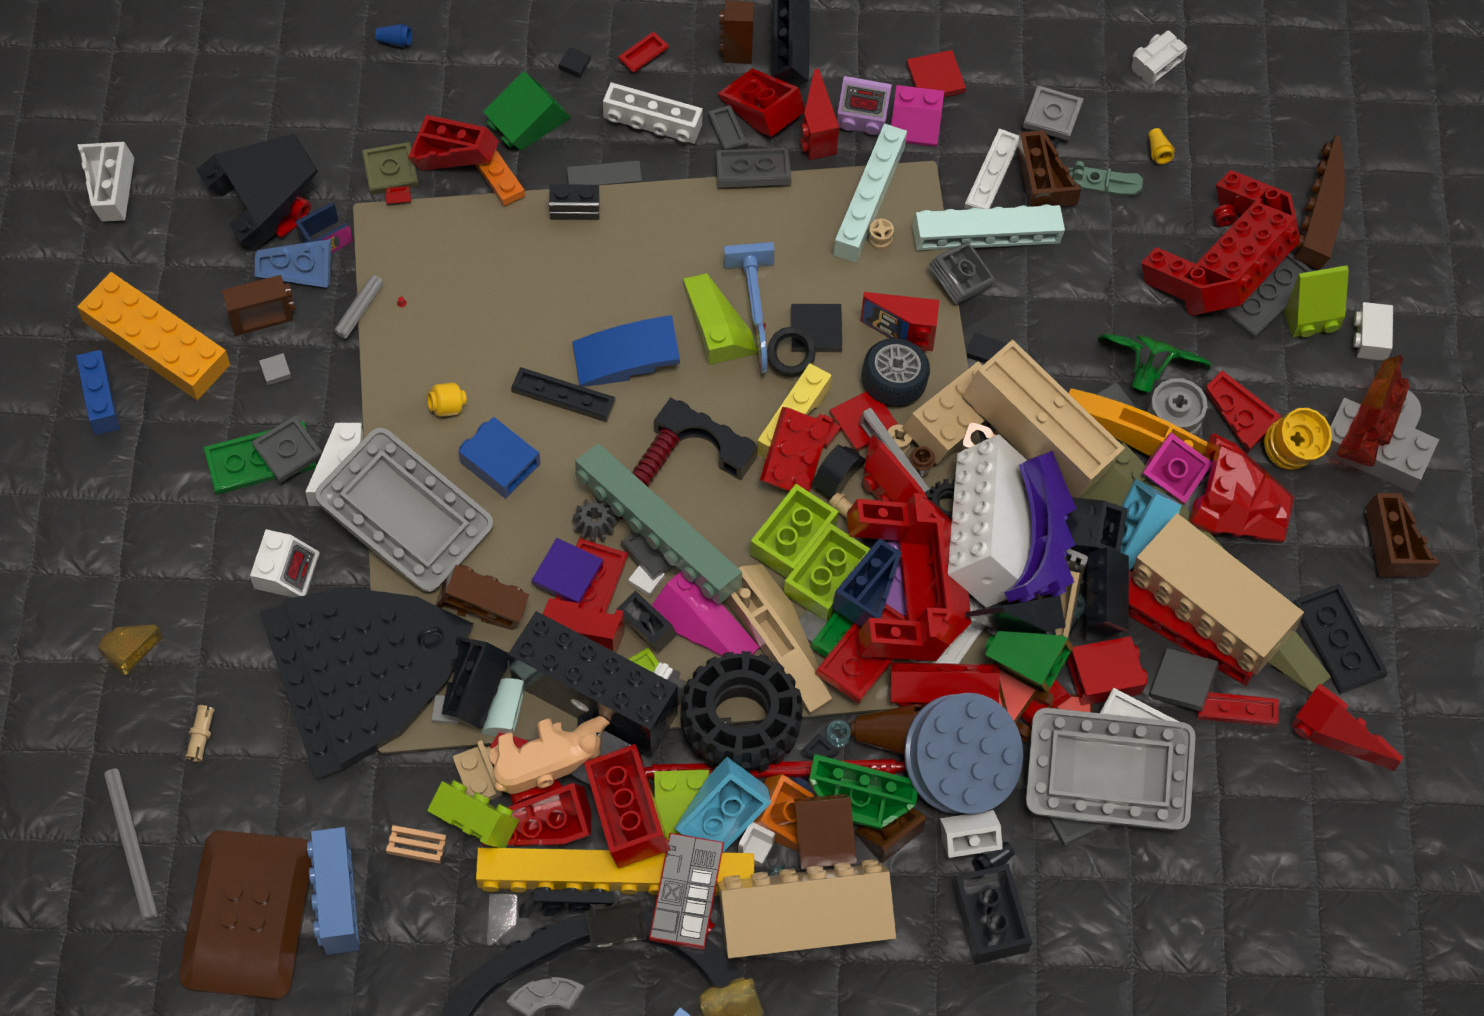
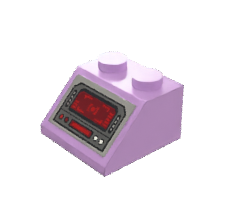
(863, 105)

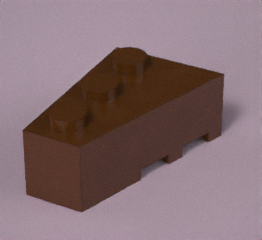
(736, 32)
(1043, 172)
(1396, 540)
(482, 597)

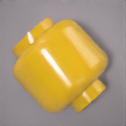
(446, 399)

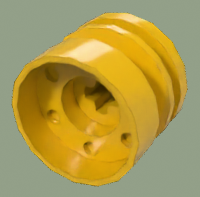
(1297, 438)

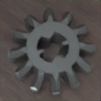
(599, 528)

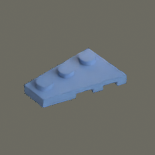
(297, 263)

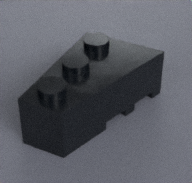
(474, 681)

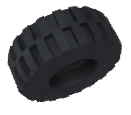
(741, 677)

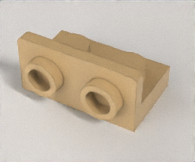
(477, 771)

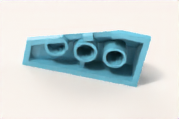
(1146, 516)

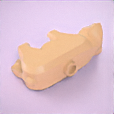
(545, 758)

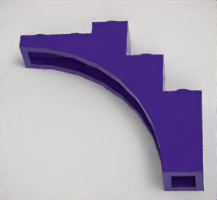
(1050, 536)

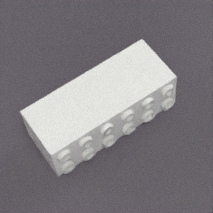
(989, 521)

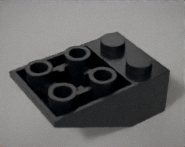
(1096, 525)

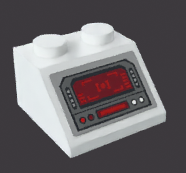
(283, 565)

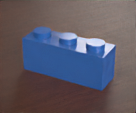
(98, 392)

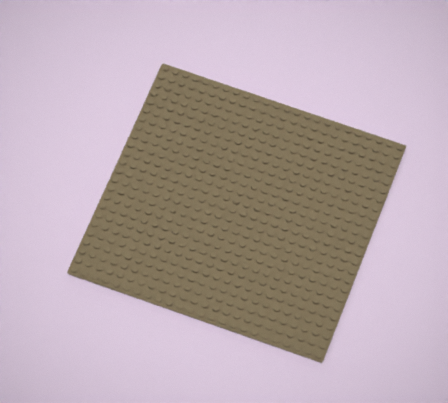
(515, 289)

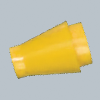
(1161, 148)

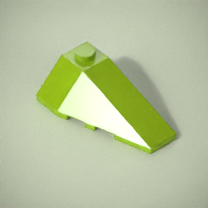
(718, 323)

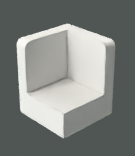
(757, 841)

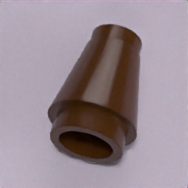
(922, 460)

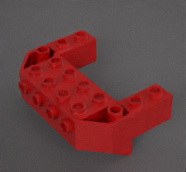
(1239, 258)
(933, 599)

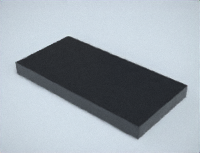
(1340, 639)

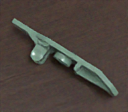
(1108, 181)

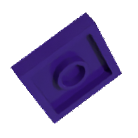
(567, 571)

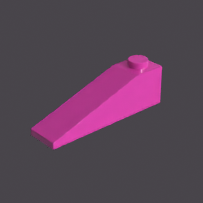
(702, 618)

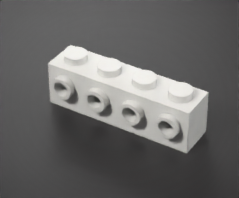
(652, 113)

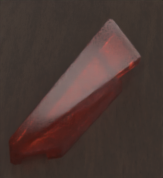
(1377, 414)

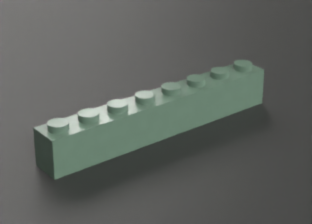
(658, 524)

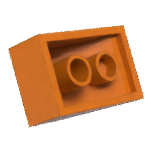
(780, 814)

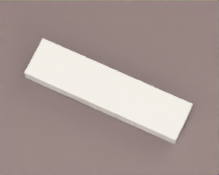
(993, 171)

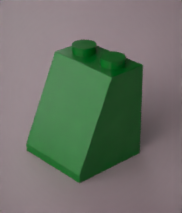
(524, 112)
(1030, 656)

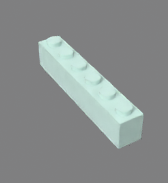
(870, 193)
(988, 227)

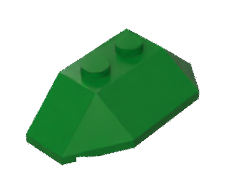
(875, 795)

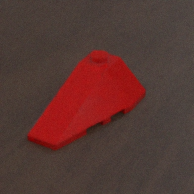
(1332, 726)

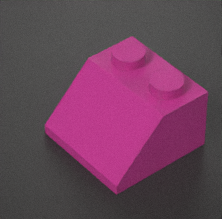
(918, 113)

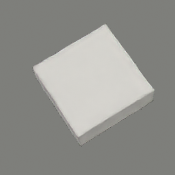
(643, 582)

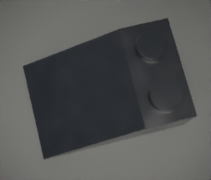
(1031, 616)

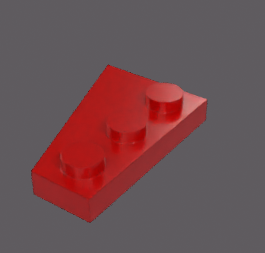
(1241, 410)

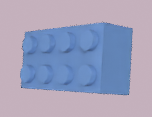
(334, 891)

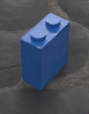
(499, 457)

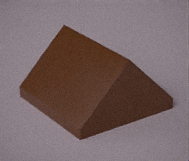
(894, 836)

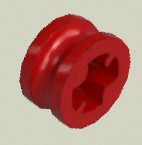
(1225, 215)

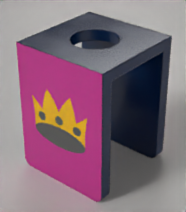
(321, 220)

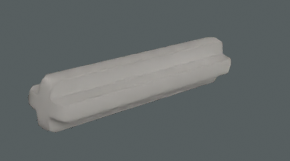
(358, 306)

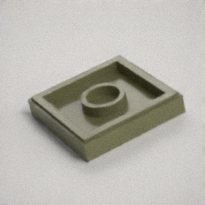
(389, 167)

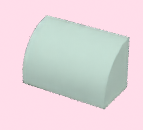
(505, 708)

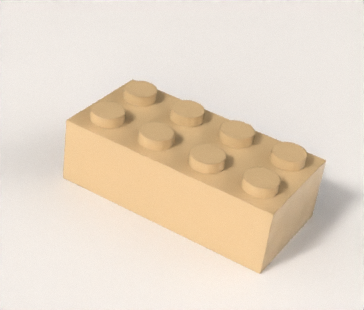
(945, 418)

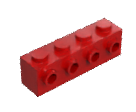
(933, 680)

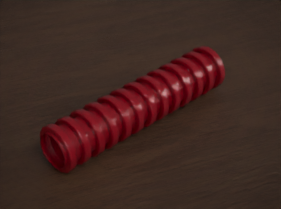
(655, 457)

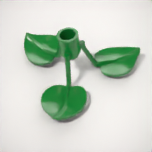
(1146, 373)

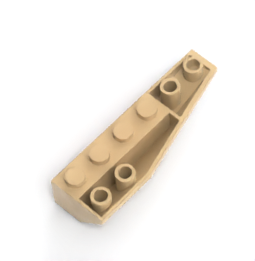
(778, 632)

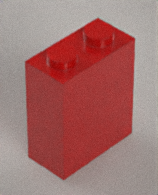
(1106, 666)

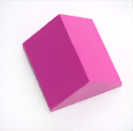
(1176, 468)

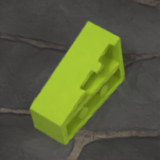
(473, 814)

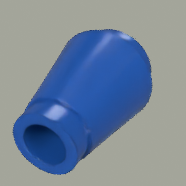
(396, 35)

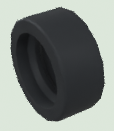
(785, 333)

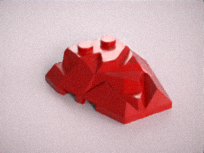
(1241, 496)

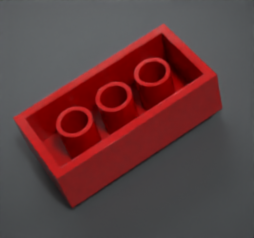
(626, 806)

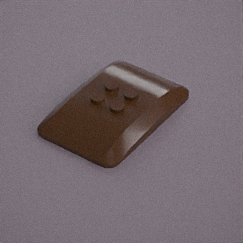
(246, 915)

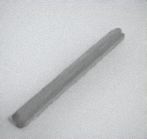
(130, 844)

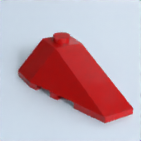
(552, 818)

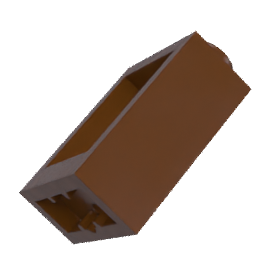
(259, 305)

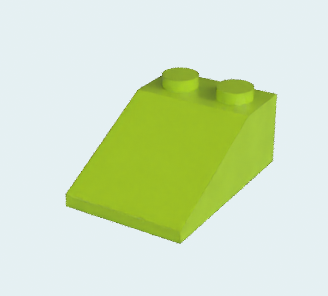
(1318, 302)
(674, 794)

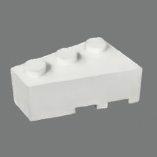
(108, 178)
(340, 444)

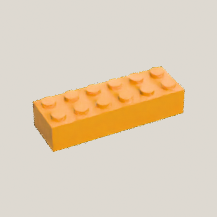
(154, 335)

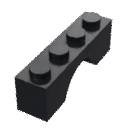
(735, 452)

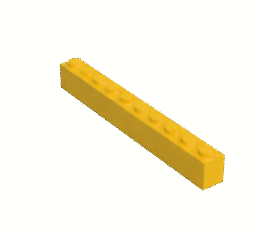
(583, 869)

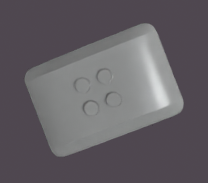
(403, 509)
(1111, 769)

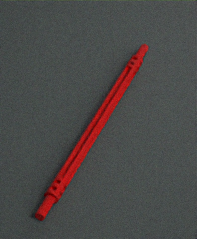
(788, 768)

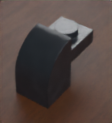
(837, 469)

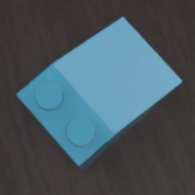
(725, 805)

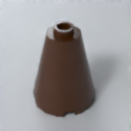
(885, 728)

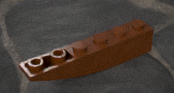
(1323, 208)

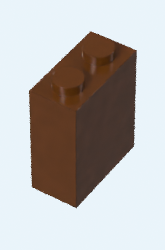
(825, 830)

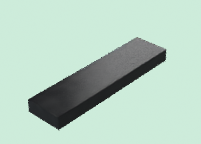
(563, 394)

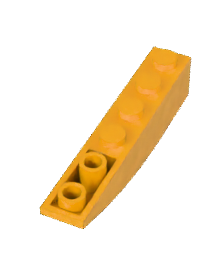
(1134, 425)

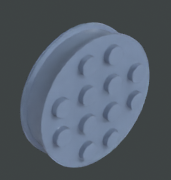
(963, 753)

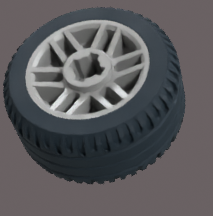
(895, 372)

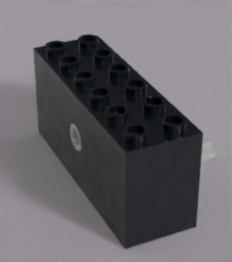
(595, 682)

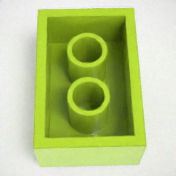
(792, 530)
(824, 570)

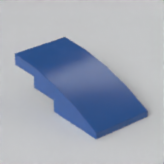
(626, 351)

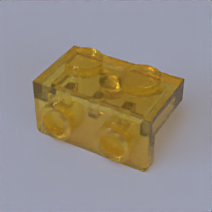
(733, 1000)

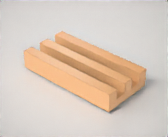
(419, 834)

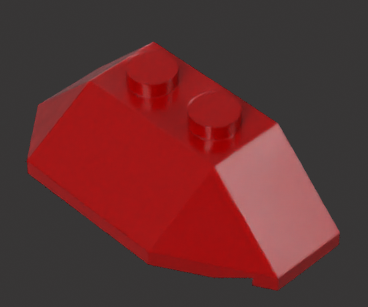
(887, 476)

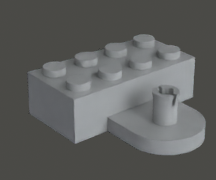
(1401, 460)

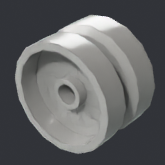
(1180, 404)

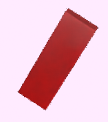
(1240, 709)

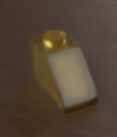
(128, 645)

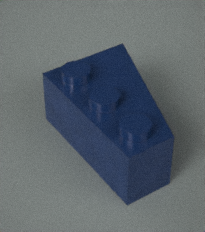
(868, 585)

